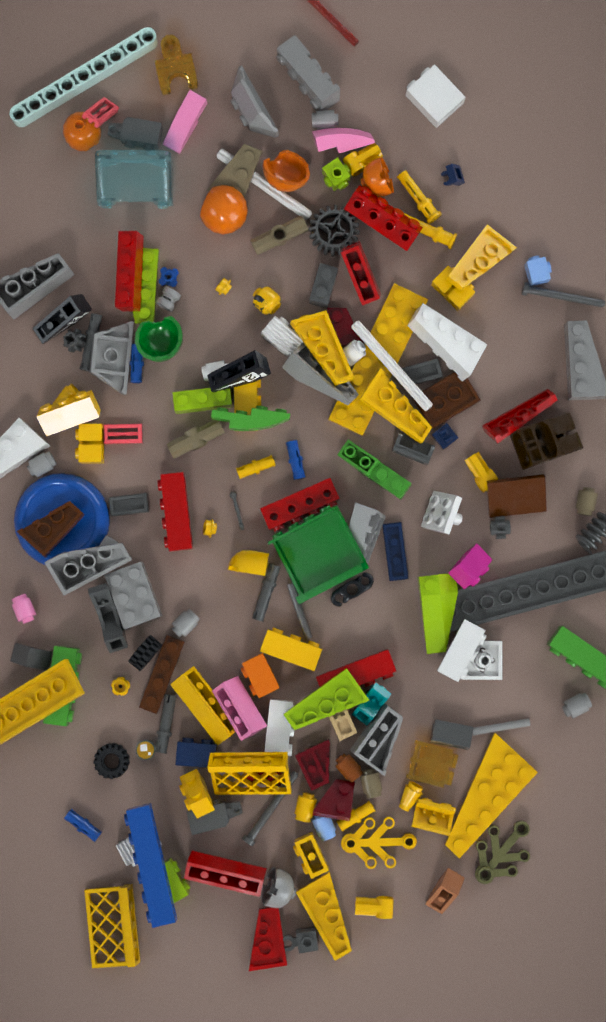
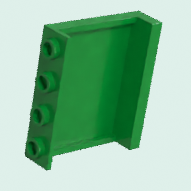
(319, 553)

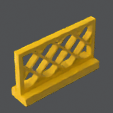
(250, 764)
(128, 929)

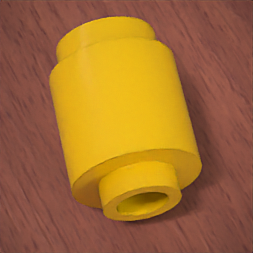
(305, 807)

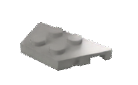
(112, 356)

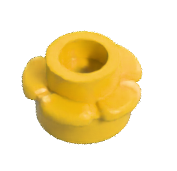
(223, 287)
(209, 527)
(115, 686)

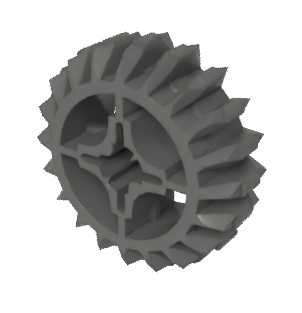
(327, 227)

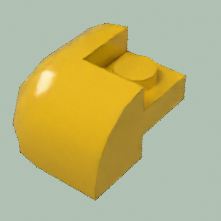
(249, 562)

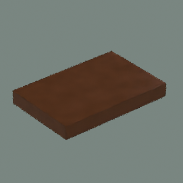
(448, 398)
(516, 496)

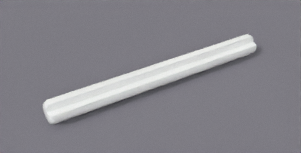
(263, 184)
(391, 365)

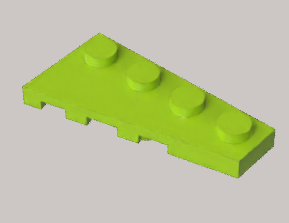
(148, 287)
(333, 697)

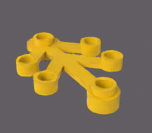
(375, 842)

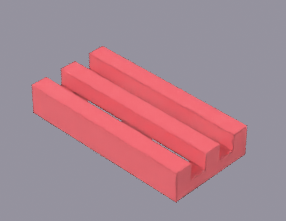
(113, 109)
(123, 441)

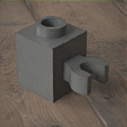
(305, 940)

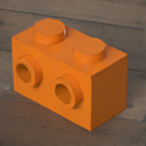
(260, 675)

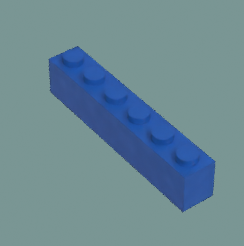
(151, 865)

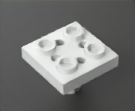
(442, 512)
(493, 670)

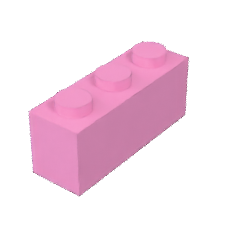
(239, 708)

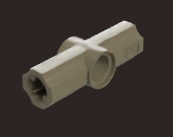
(268, 241)
(195, 438)

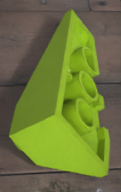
(438, 603)

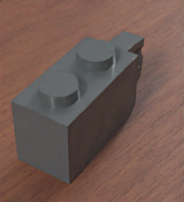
(137, 133)
(215, 819)

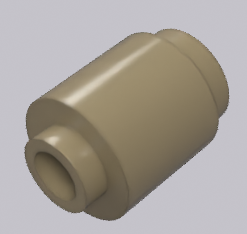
(586, 501)
(371, 783)

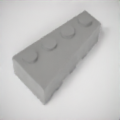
(308, 74)
(32, 284)
(583, 366)

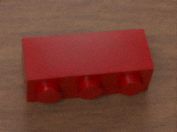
(360, 273)

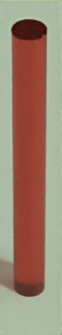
(331, 19)

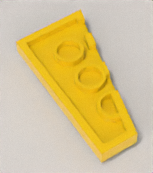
(480, 257)
(388, 402)
(324, 910)

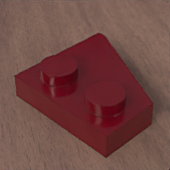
(336, 801)

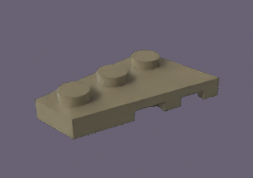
(240, 169)

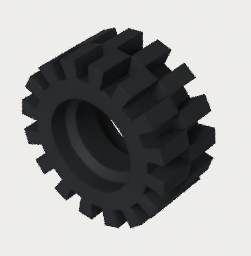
(145, 652)
(111, 772)

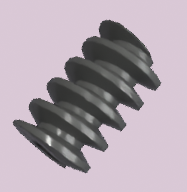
(593, 533)

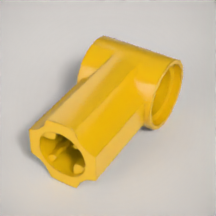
(358, 160)
(480, 471)
(380, 907)

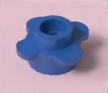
(173, 279)

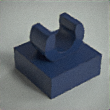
(455, 175)
(444, 436)

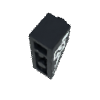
(62, 317)
(240, 372)

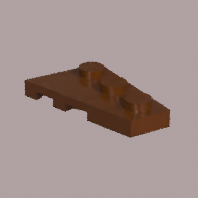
(51, 529)

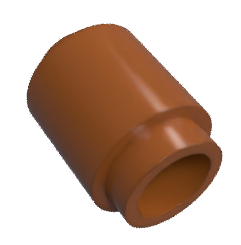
(348, 767)

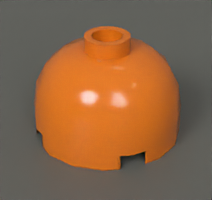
(80, 133)
(377, 178)

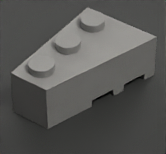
(365, 528)
(378, 738)

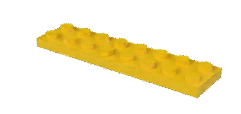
(393, 335)

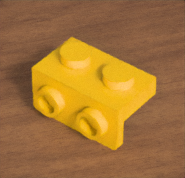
(433, 816)

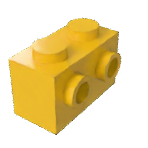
(196, 792)
(311, 854)

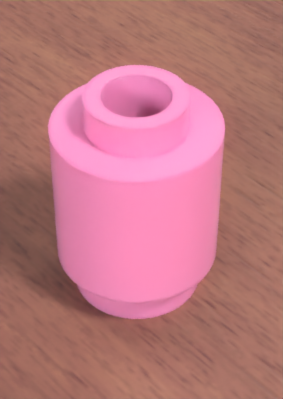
(23, 608)

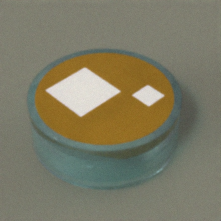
(145, 749)

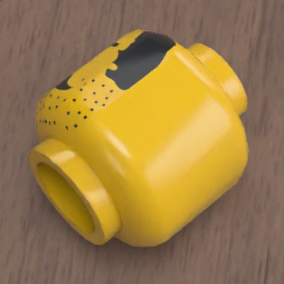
(266, 300)

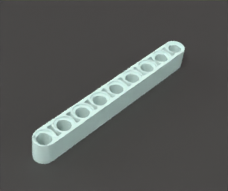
(89, 69)

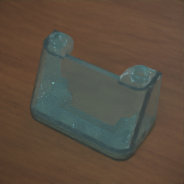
(134, 177)

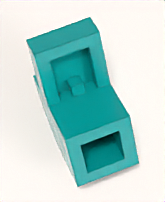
(367, 711)

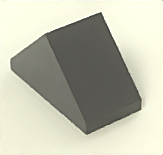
(31, 656)

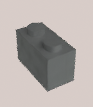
(323, 285)

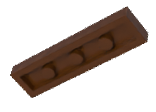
(162, 674)

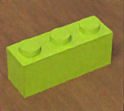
(201, 400)

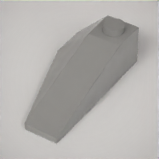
(307, 370)
(82, 566)

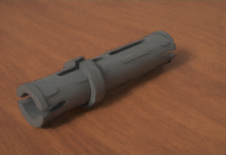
(94, 327)
(266, 592)
(165, 724)

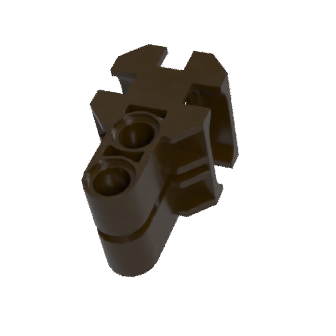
(545, 441)

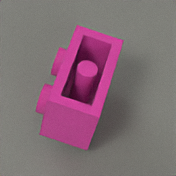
(470, 567)

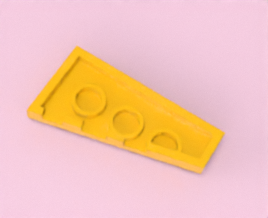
(323, 343)

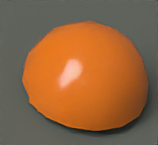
(286, 171)
(224, 210)

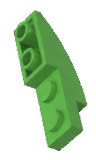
(260, 418)
(374, 469)

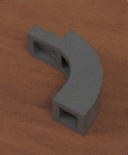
(110, 622)

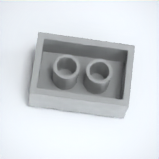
(133, 595)

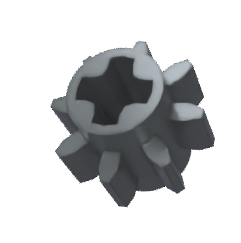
(74, 340)
(500, 527)

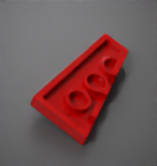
(518, 416)

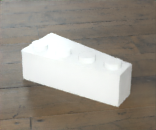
(448, 340)
(18, 446)

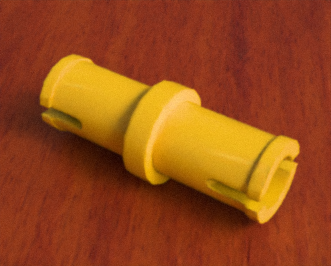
(255, 467)
(356, 815)

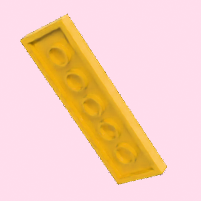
(38, 699)

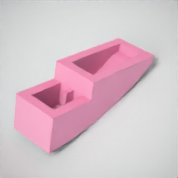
(185, 121)
(341, 138)

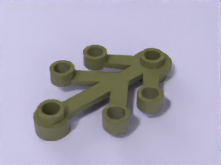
(499, 854)

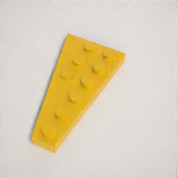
(494, 786)

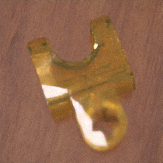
(174, 65)

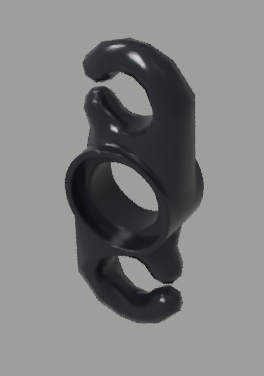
(343, 589)

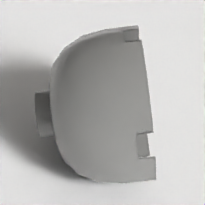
(278, 889)

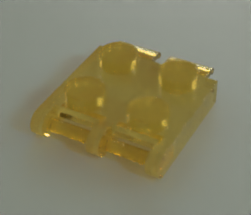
(432, 764)

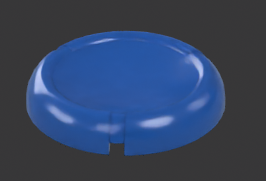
(50, 494)

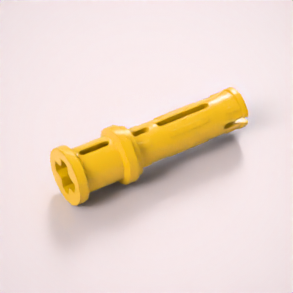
(423, 204)
(437, 234)

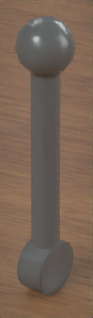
(233, 495)

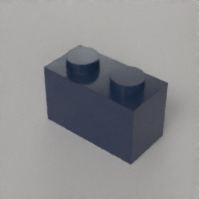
(194, 753)

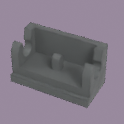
(412, 449)
(451, 734)

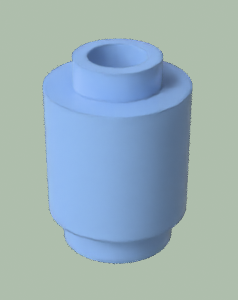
(324, 827)

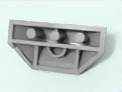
(251, 106)

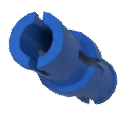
(136, 365)
(295, 460)
(83, 825)

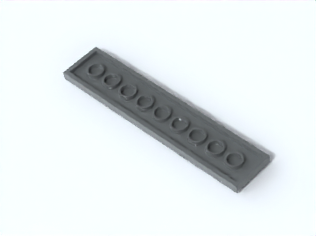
(531, 590)

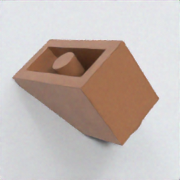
(445, 891)

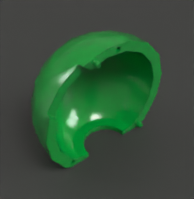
(159, 339)

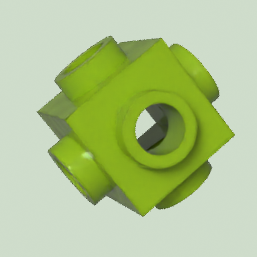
(336, 175)

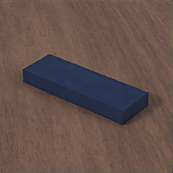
(395, 551)

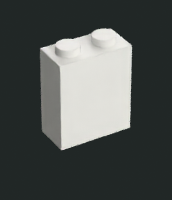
(434, 95)

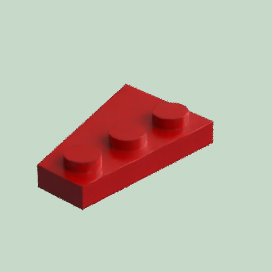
(268, 941)

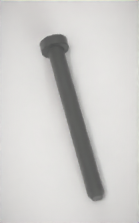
(526, 289)
(249, 839)

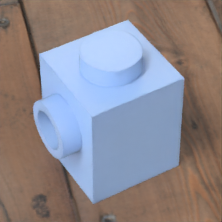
(537, 270)

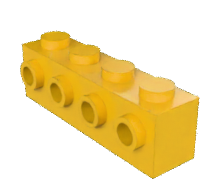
(203, 704)

